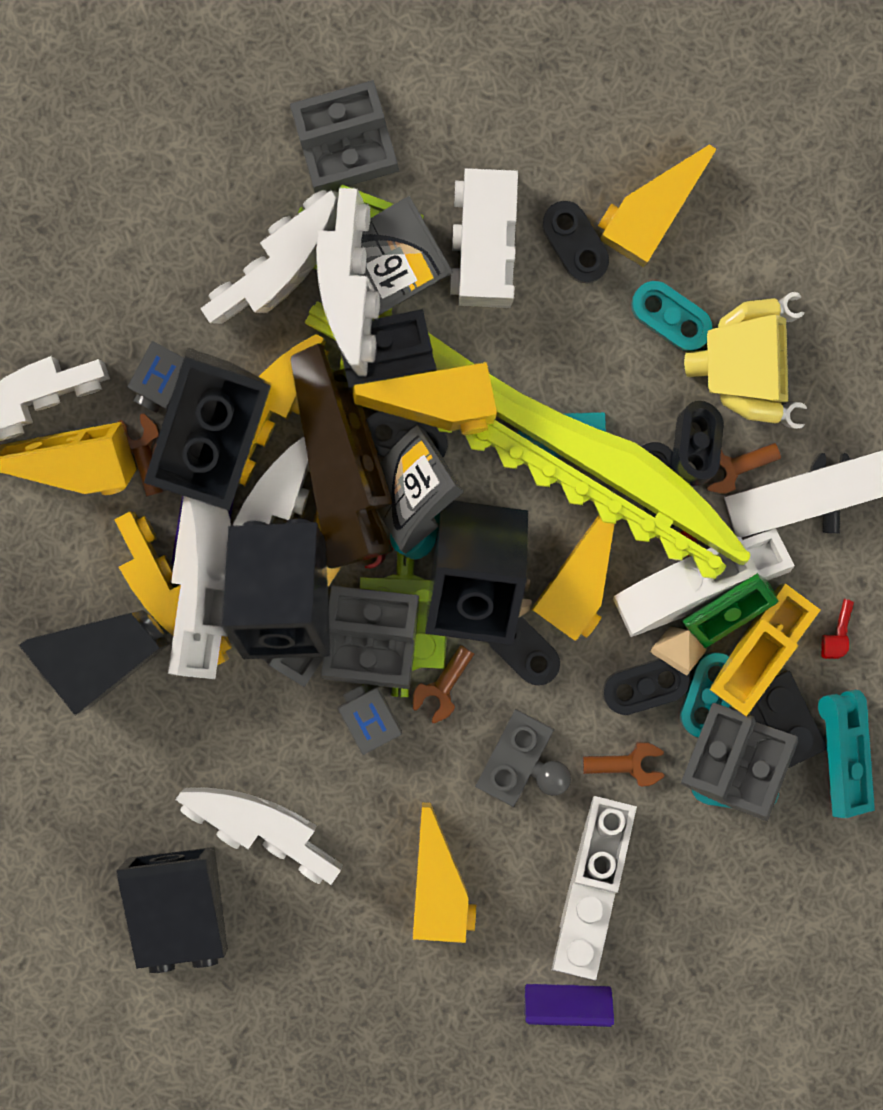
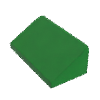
(731, 610)

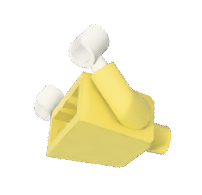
(749, 360)

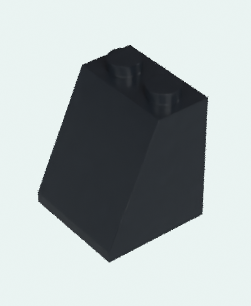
(478, 572)
(277, 590)
(95, 657)
(173, 909)

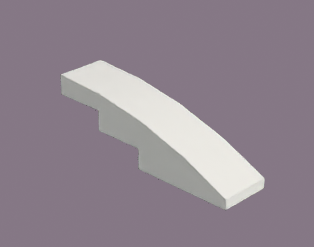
(806, 495)

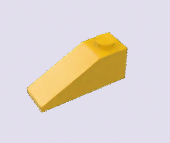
(649, 211)
(440, 398)
(74, 460)
(579, 584)
(441, 895)

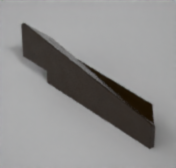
(341, 461)

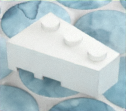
(485, 238)

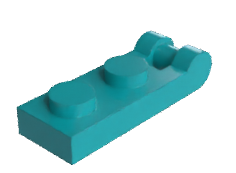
(848, 753)

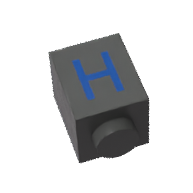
(156, 377)
(369, 718)

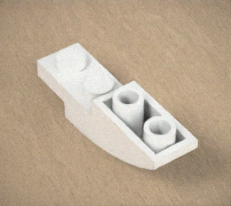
(292, 257)
(346, 296)
(40, 386)
(279, 489)
(201, 572)
(683, 591)
(245, 816)
(593, 888)

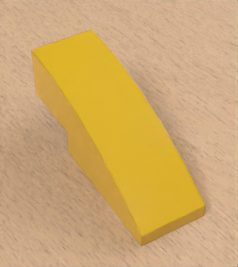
(764, 650)

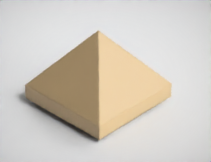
(679, 649)

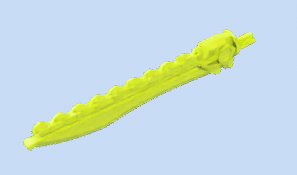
(603, 455)

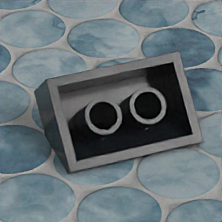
(208, 430)

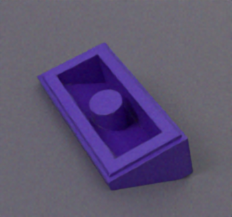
(568, 1005)

